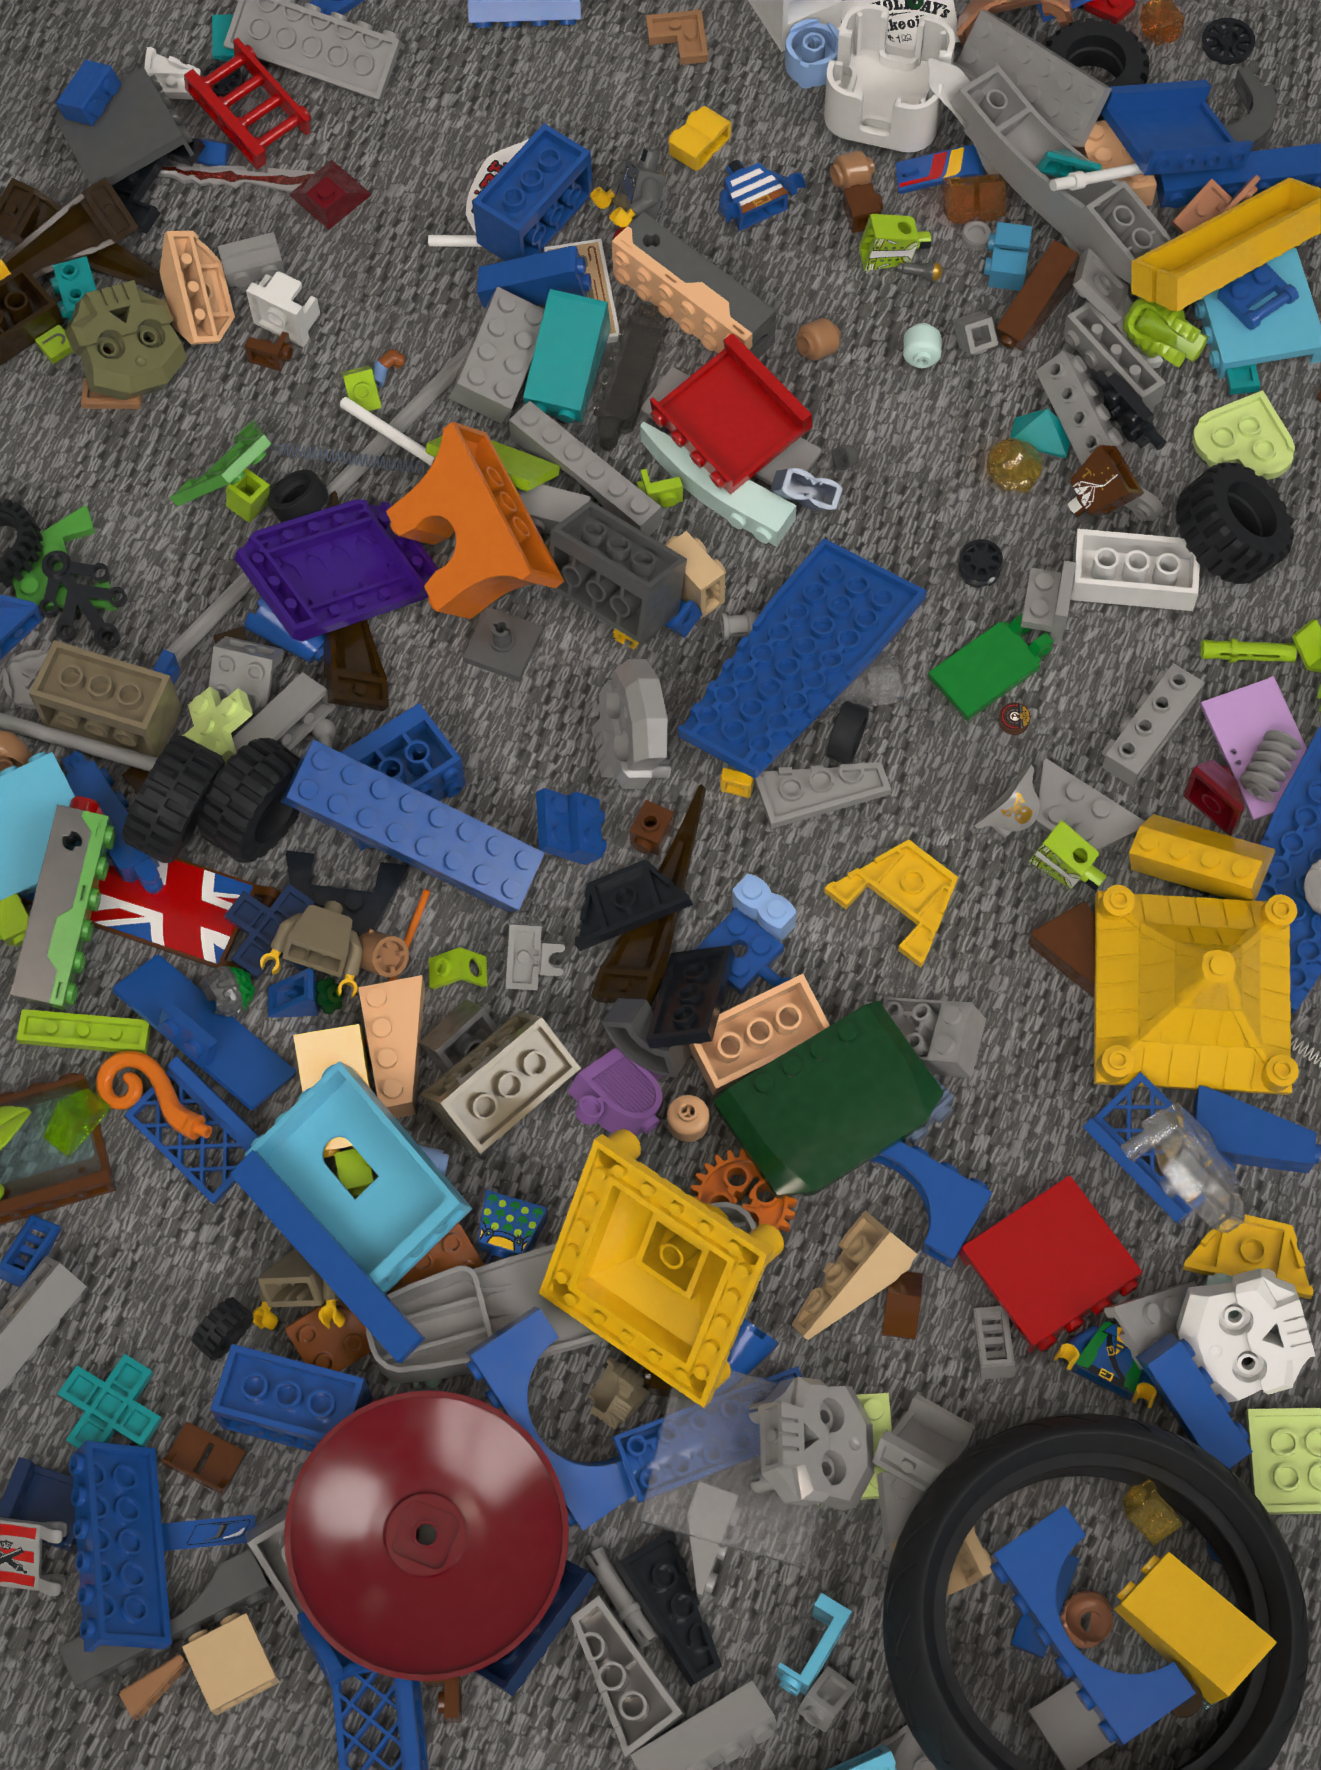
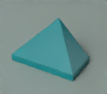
(1062, 162)
(1043, 432)

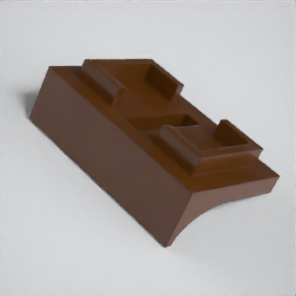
(190, 1449)

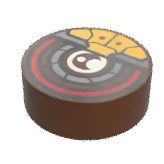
(1014, 718)

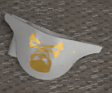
(1015, 808)

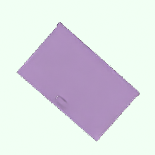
(1239, 725)

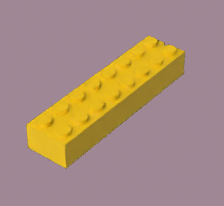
(1228, 245)

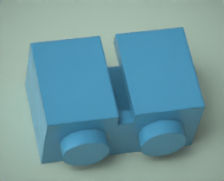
(1009, 256)

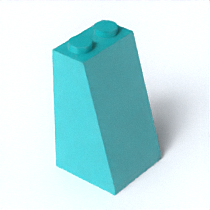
(567, 355)

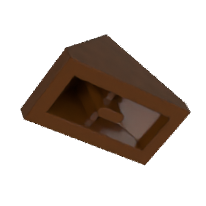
(903, 1306)

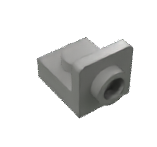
(826, 1699)

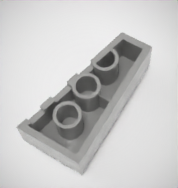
(630, 1687)

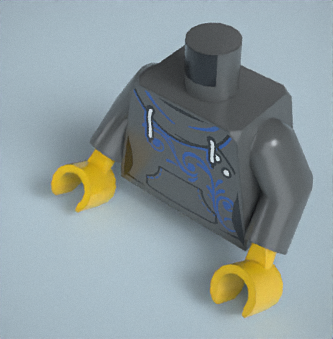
(636, 191)

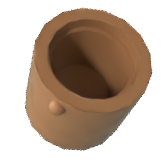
(383, 953)

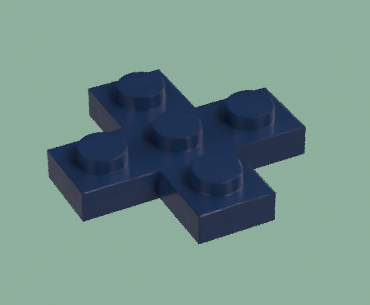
(261, 926)

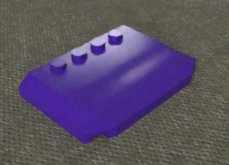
(335, 568)

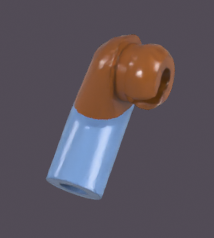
(382, 365)

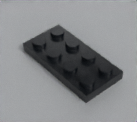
(690, 997)

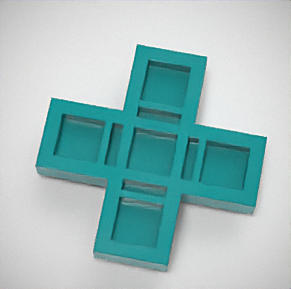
(111, 1404)

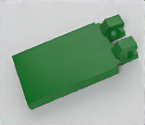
(989, 667)

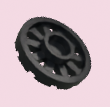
(1228, 41)

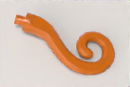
(178, 1117)

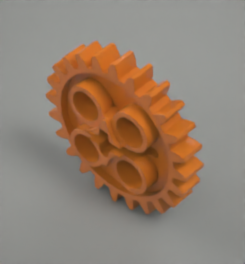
(716, 1188)

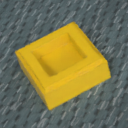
(736, 783)

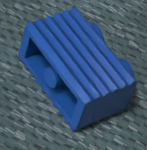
(88, 92)

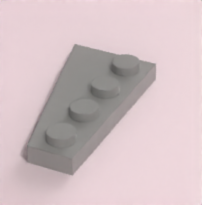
(806, 793)

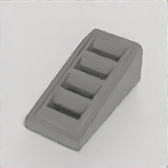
(994, 1363)

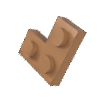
(680, 27)

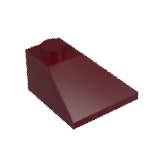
(330, 194)
(1216, 795)

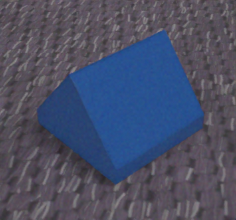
(215, 152)

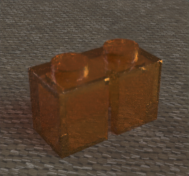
(974, 197)

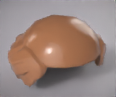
(1101, 1618)

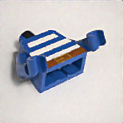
(755, 193)

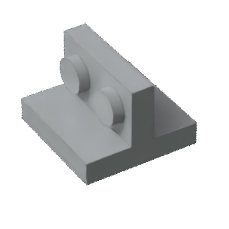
(1049, 600)

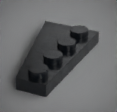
(664, 1594)

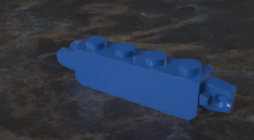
(90, 782)

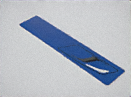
(206, 1532)

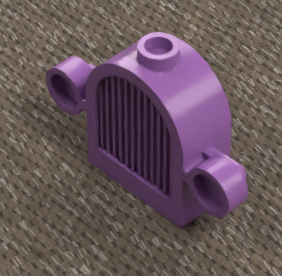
(617, 1094)

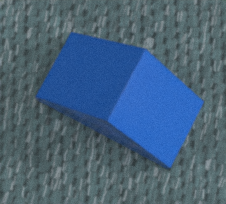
(293, 996)

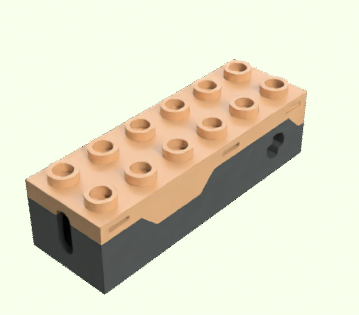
(690, 287)

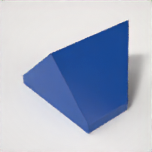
(17, 620)

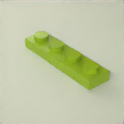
(83, 1031)

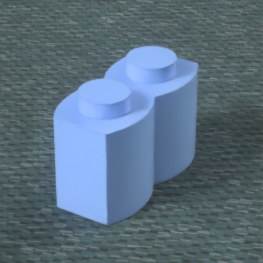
(765, 908)

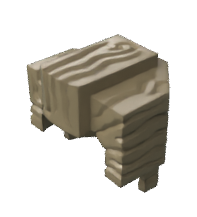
(617, 1394)

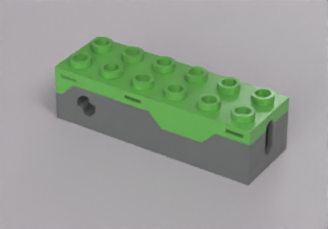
(64, 905)

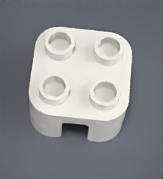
(882, 87)

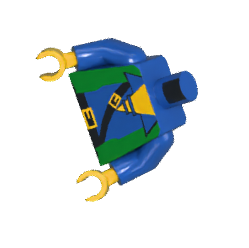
(1105, 1360)

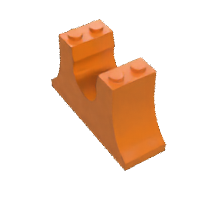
(494, 533)

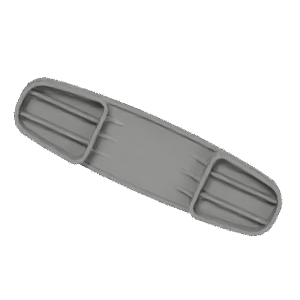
(469, 1305)

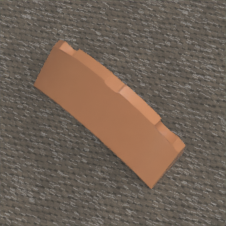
(1058, 8)

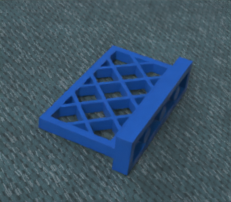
(210, 1104)
(1139, 1170)
(408, 1723)

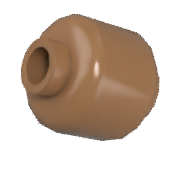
(851, 170)
(818, 339)

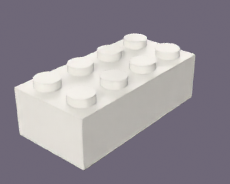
(1134, 570)

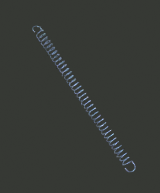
(360, 458)

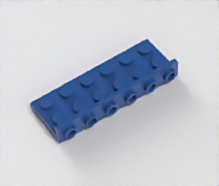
(119, 1547)

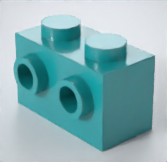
(72, 282)

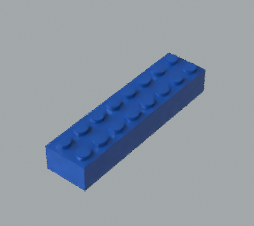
(412, 827)

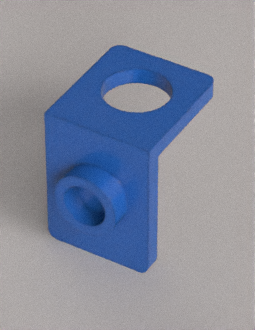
(686, 618)

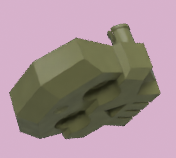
(134, 364)

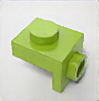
(663, 492)

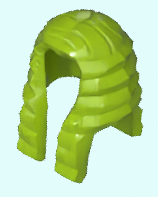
(1163, 332)

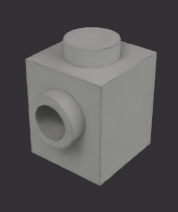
(975, 333)

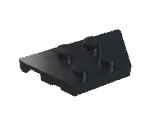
(627, 902)

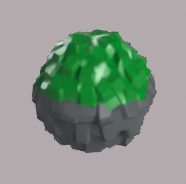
(230, 989)

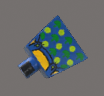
(509, 1226)

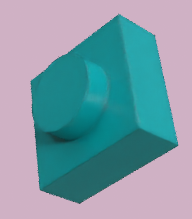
(1242, 379)

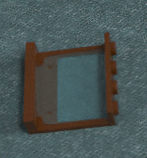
(37, 1173)

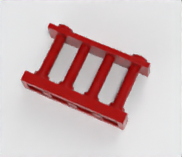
(237, 127)

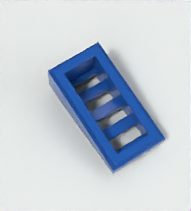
(11, 1258)

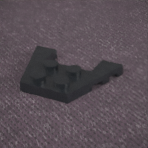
(134, 186)
(361, 906)

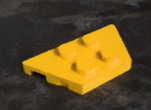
(1249, 1247)

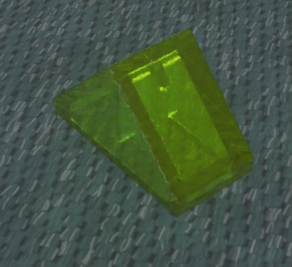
(75, 1120)

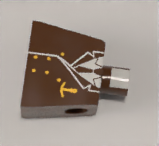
(1103, 483)

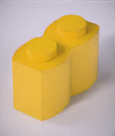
(699, 138)

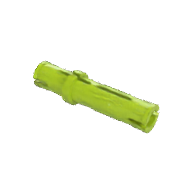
(1255, 651)

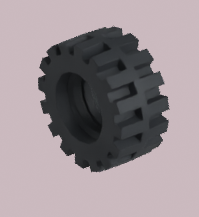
(222, 1328)

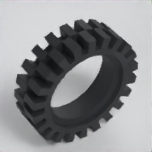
(26, 543)

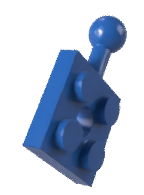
(761, 953)

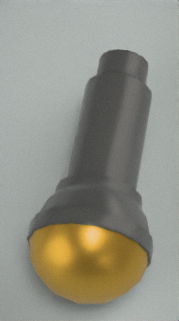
(931, 271)

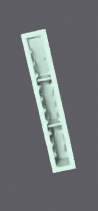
(747, 508)

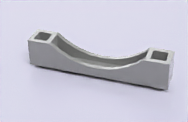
(553, 443)

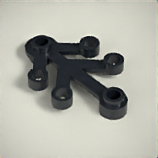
(78, 596)

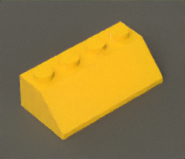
(1200, 858)

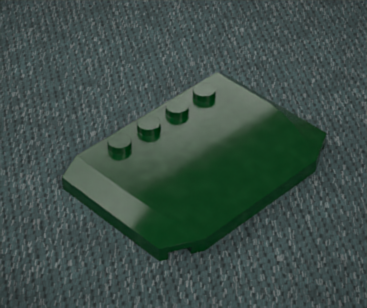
(831, 1103)

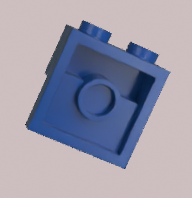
(570, 826)

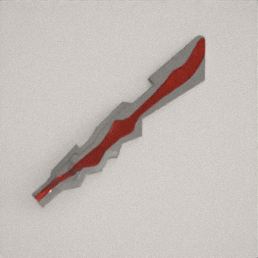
(235, 176)

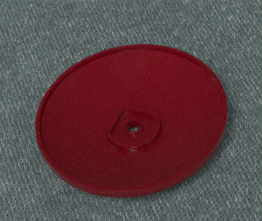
(495, 1547)

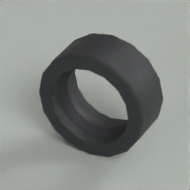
(299, 483)
(847, 732)

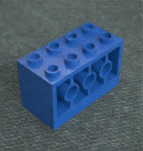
(533, 195)
(413, 753)
(284, 1398)

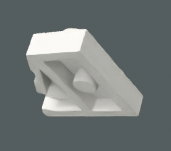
(169, 73)

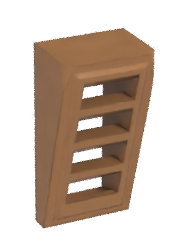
(147, 1690)

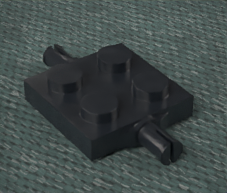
(1128, 411)

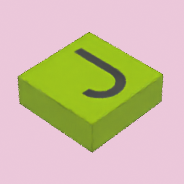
(54, 344)

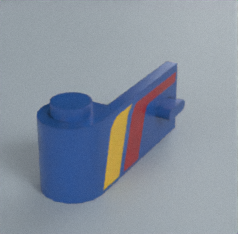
(932, 168)

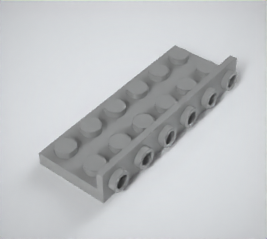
(317, 44)
(1051, 84)

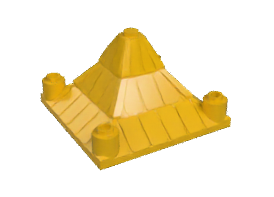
(1193, 992)
(656, 1269)

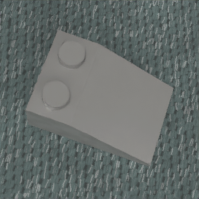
(268, 1546)

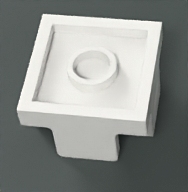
(274, 307)

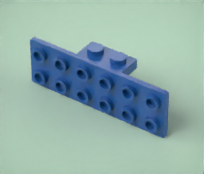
(210, 1040)

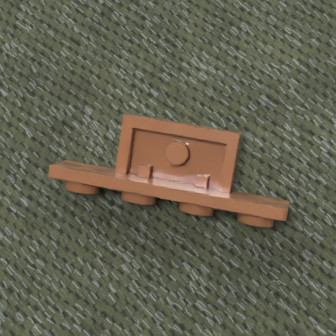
(1211, 202)

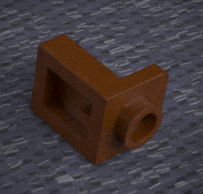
(268, 354)
(450, 1700)

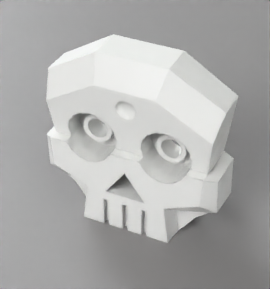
(1226, 1341)

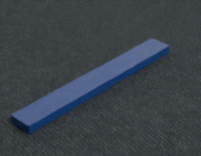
(327, 1257)

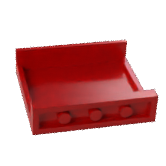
(732, 416)
(1052, 1264)

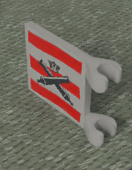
(23, 1554)

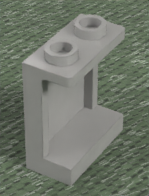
(923, 1443)

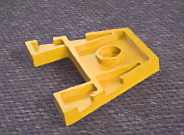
(911, 884)

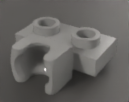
(529, 957)

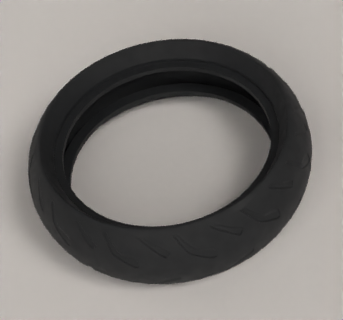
(1117, 1450)

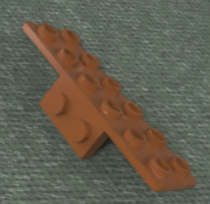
(343, 1346)

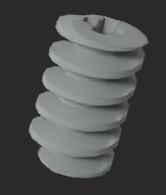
(1269, 763)

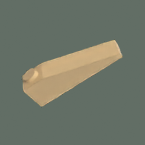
(866, 1266)

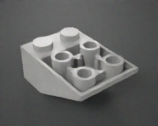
(940, 1032)

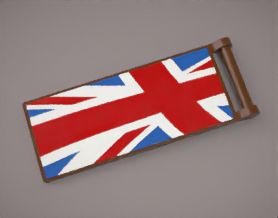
(180, 918)

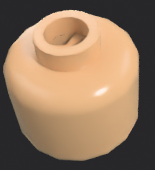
(688, 1118)

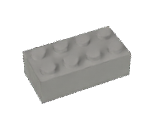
(498, 356)

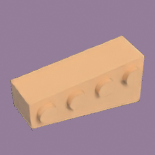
(393, 1034)

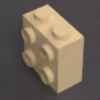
(703, 576)
(230, 1663)

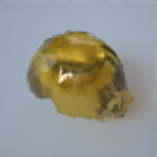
(1014, 465)

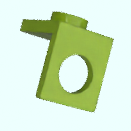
(362, 387)
(1309, 645)
(454, 966)

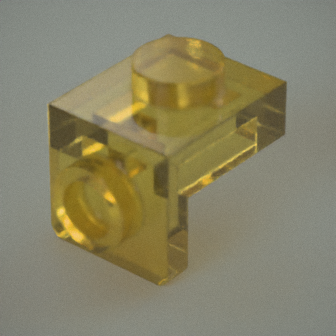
(1150, 1512)

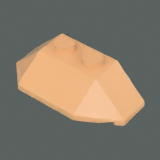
(195, 288)

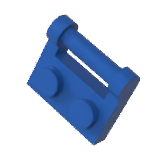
(1251, 289)

